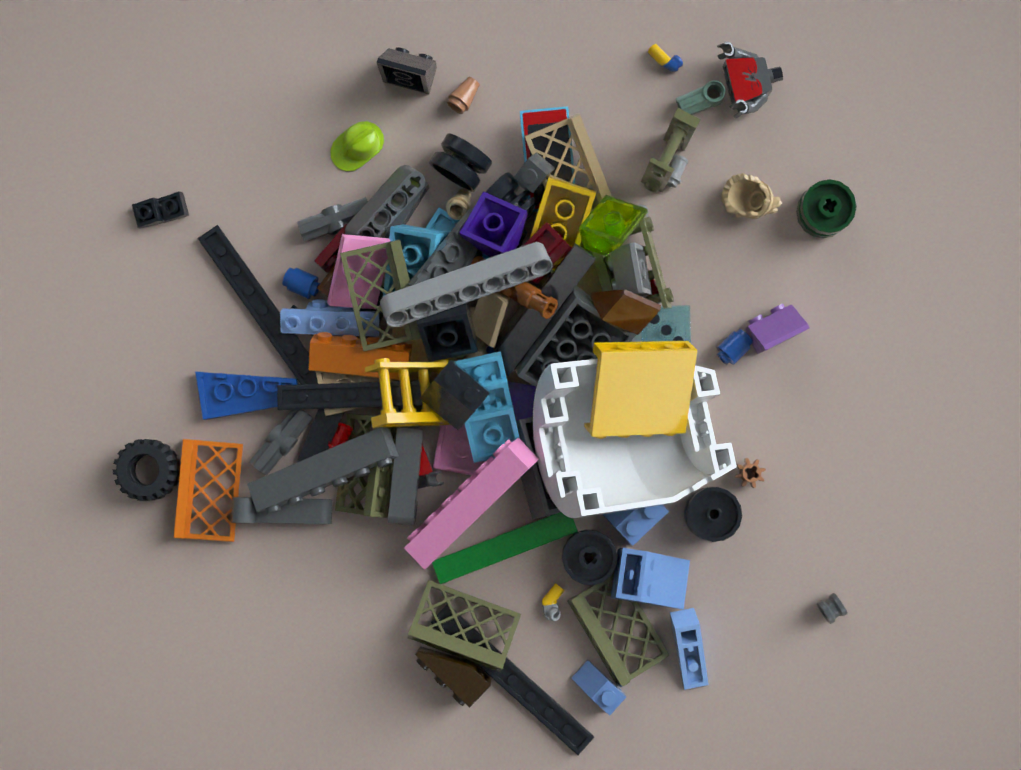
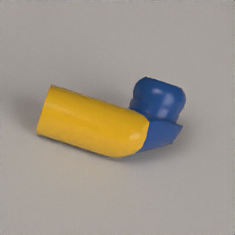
(664, 60)

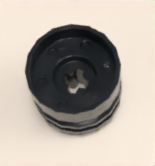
(506, 188)

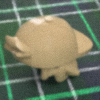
(749, 197)

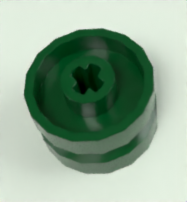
(840, 206)

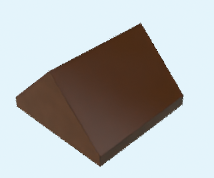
(625, 309)

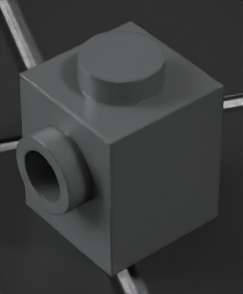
(533, 173)

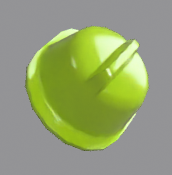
(357, 146)

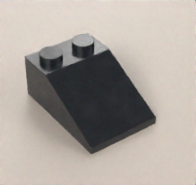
(407, 70)

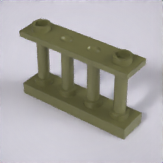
(677, 138)
(606, 277)

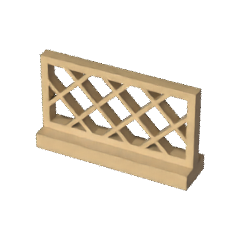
(585, 150)

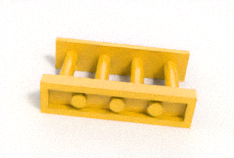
(408, 416)

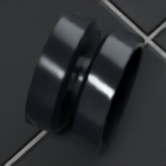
(460, 162)
(725, 521)
(603, 560)

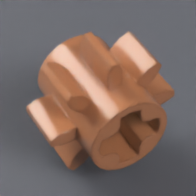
(757, 471)

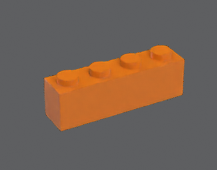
(347, 356)

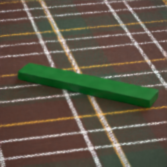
(503, 546)

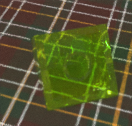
(610, 224)

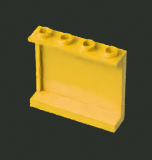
(642, 388)

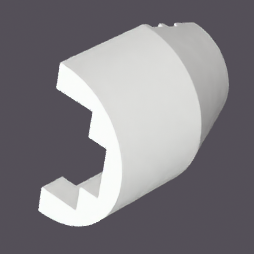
(615, 472)

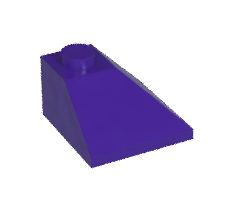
(494, 225)

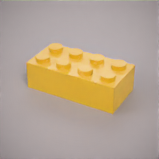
(565, 209)

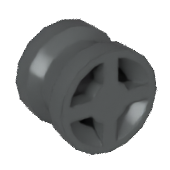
(832, 608)

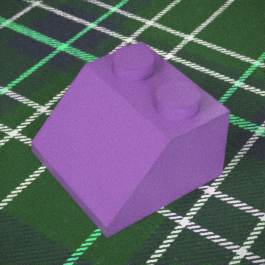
(775, 328)

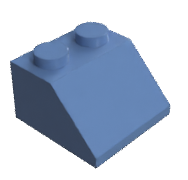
(636, 522)

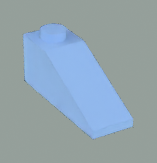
(689, 648)

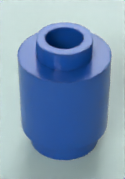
(301, 282)
(734, 347)

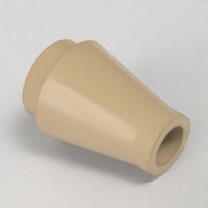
(459, 204)

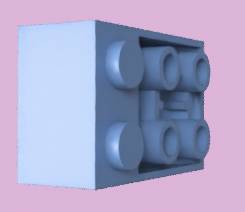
(650, 578)

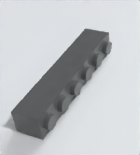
(323, 470)

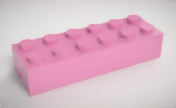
(465, 507)

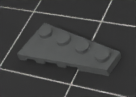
(450, 255)

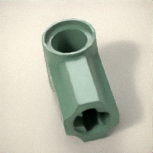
(699, 100)

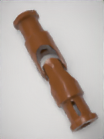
(529, 296)

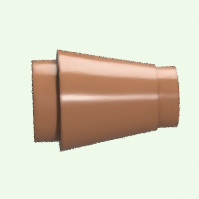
(463, 95)

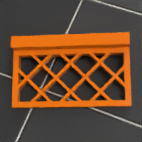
(186, 489)

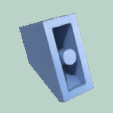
(599, 687)

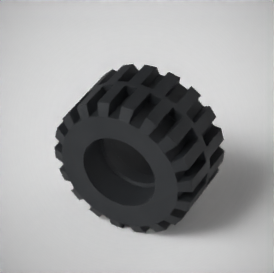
(127, 464)

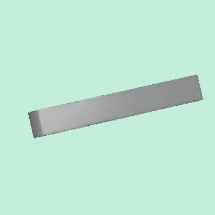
(465, 284)

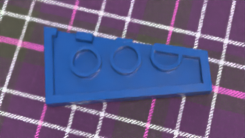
(237, 394)

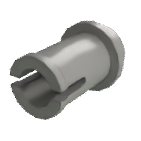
(679, 164)

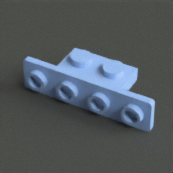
(324, 318)

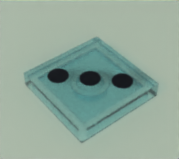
(669, 325)

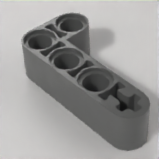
(411, 183)
(405, 476)
(307, 512)

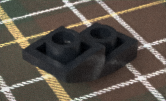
(160, 210)

